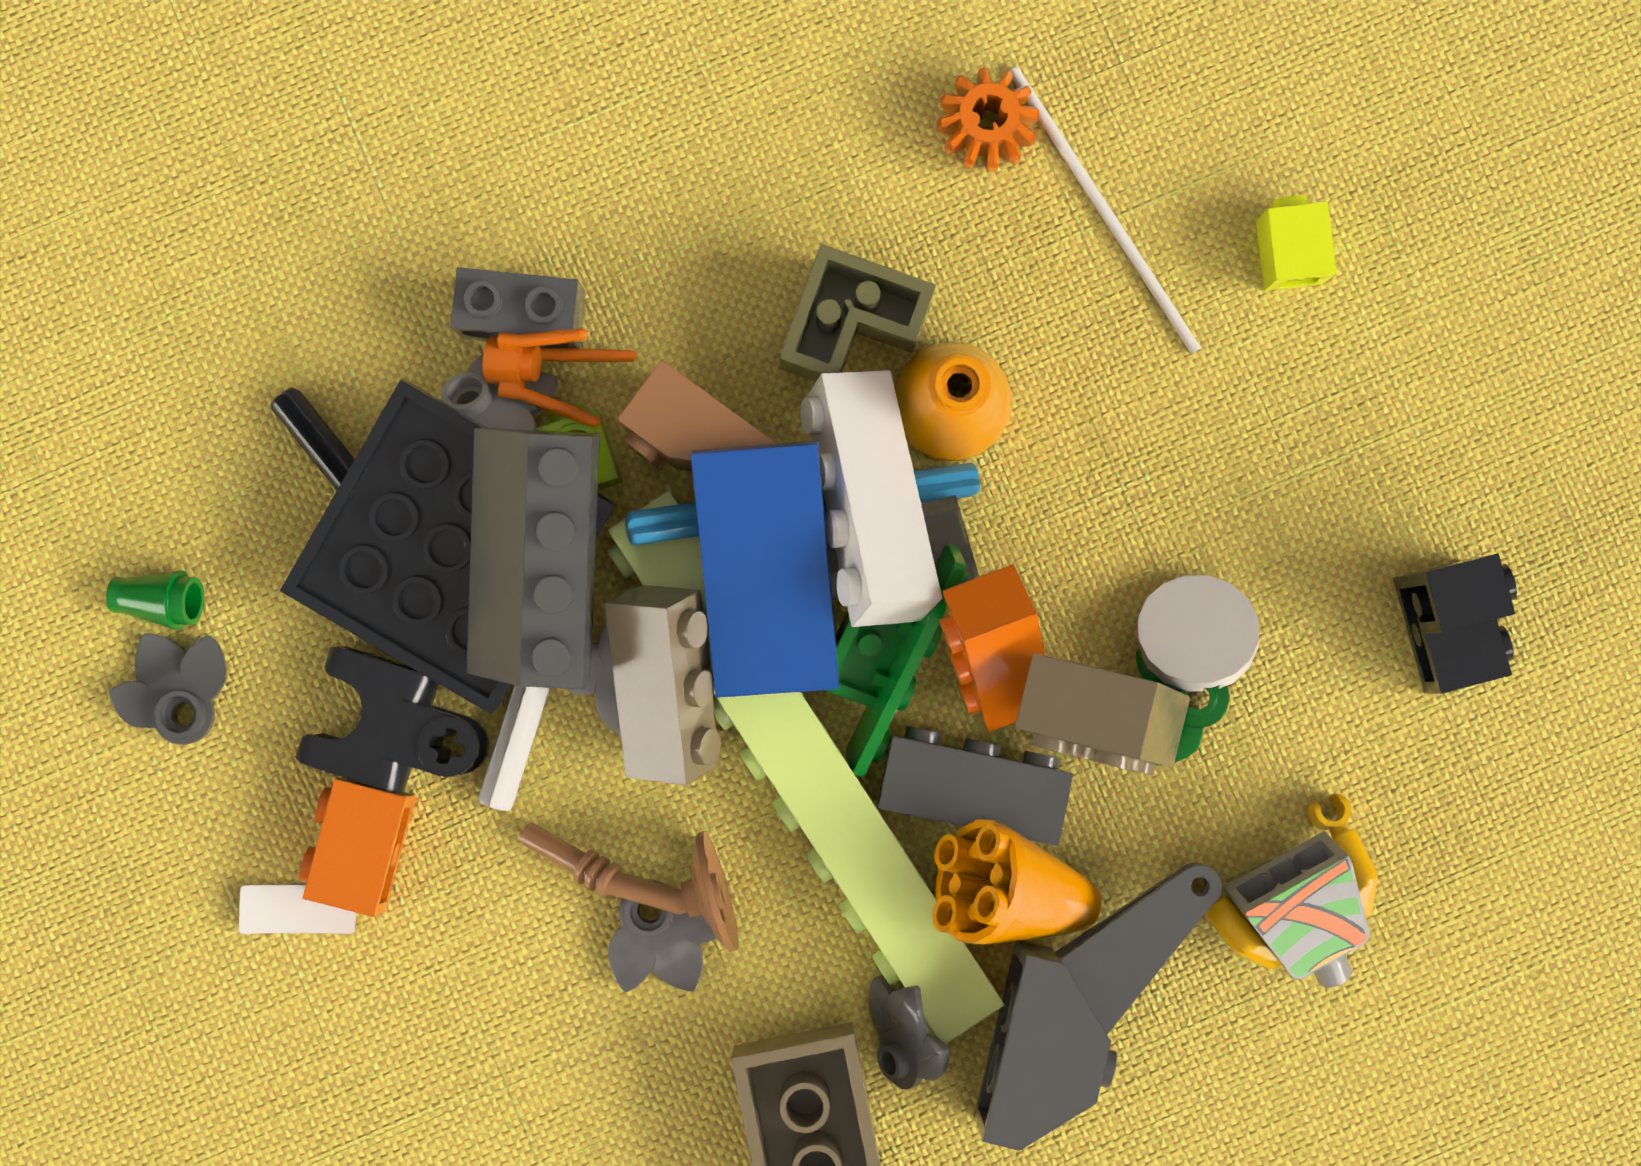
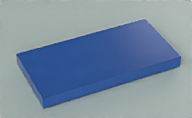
(766, 568)

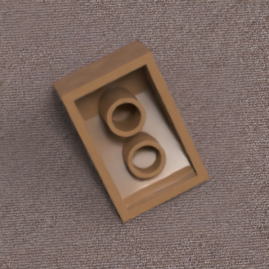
(676, 416)

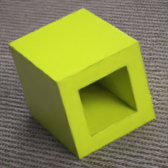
(1295, 243)

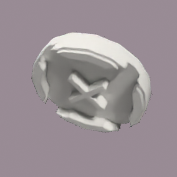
(1198, 632)

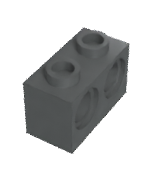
(515, 303)

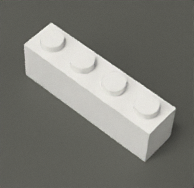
(871, 499)

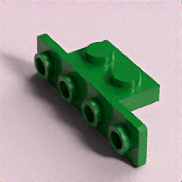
(881, 663)

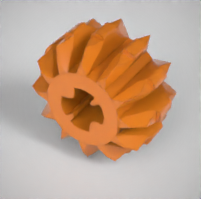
(1006, 133)

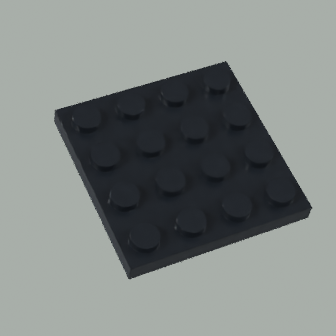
(399, 543)

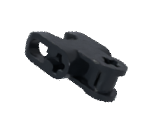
(395, 727)

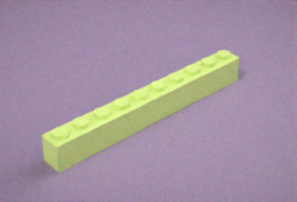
(837, 817)

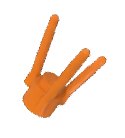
(517, 358)

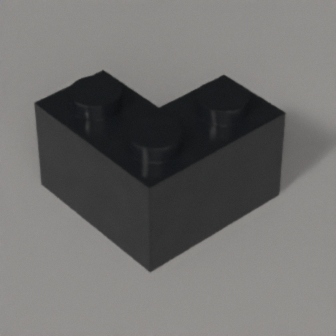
(1454, 621)

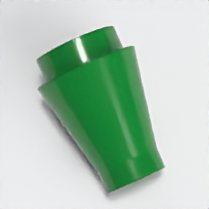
(160, 598)

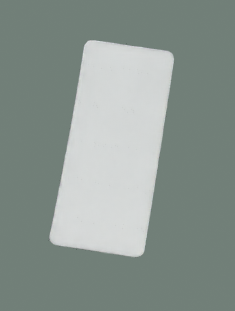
(284, 911)

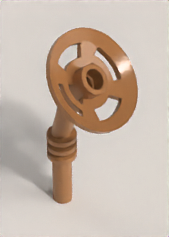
(702, 895)

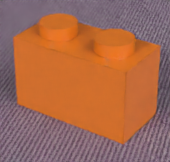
(356, 847)

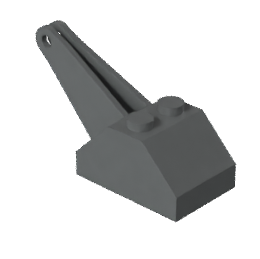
(1061, 1005)

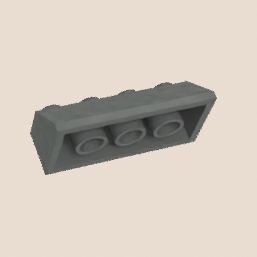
(533, 556)

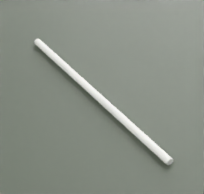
(1108, 216)

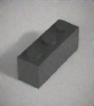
(974, 784)

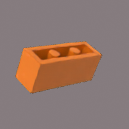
(991, 643)

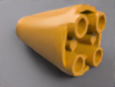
(950, 425)
(1007, 888)

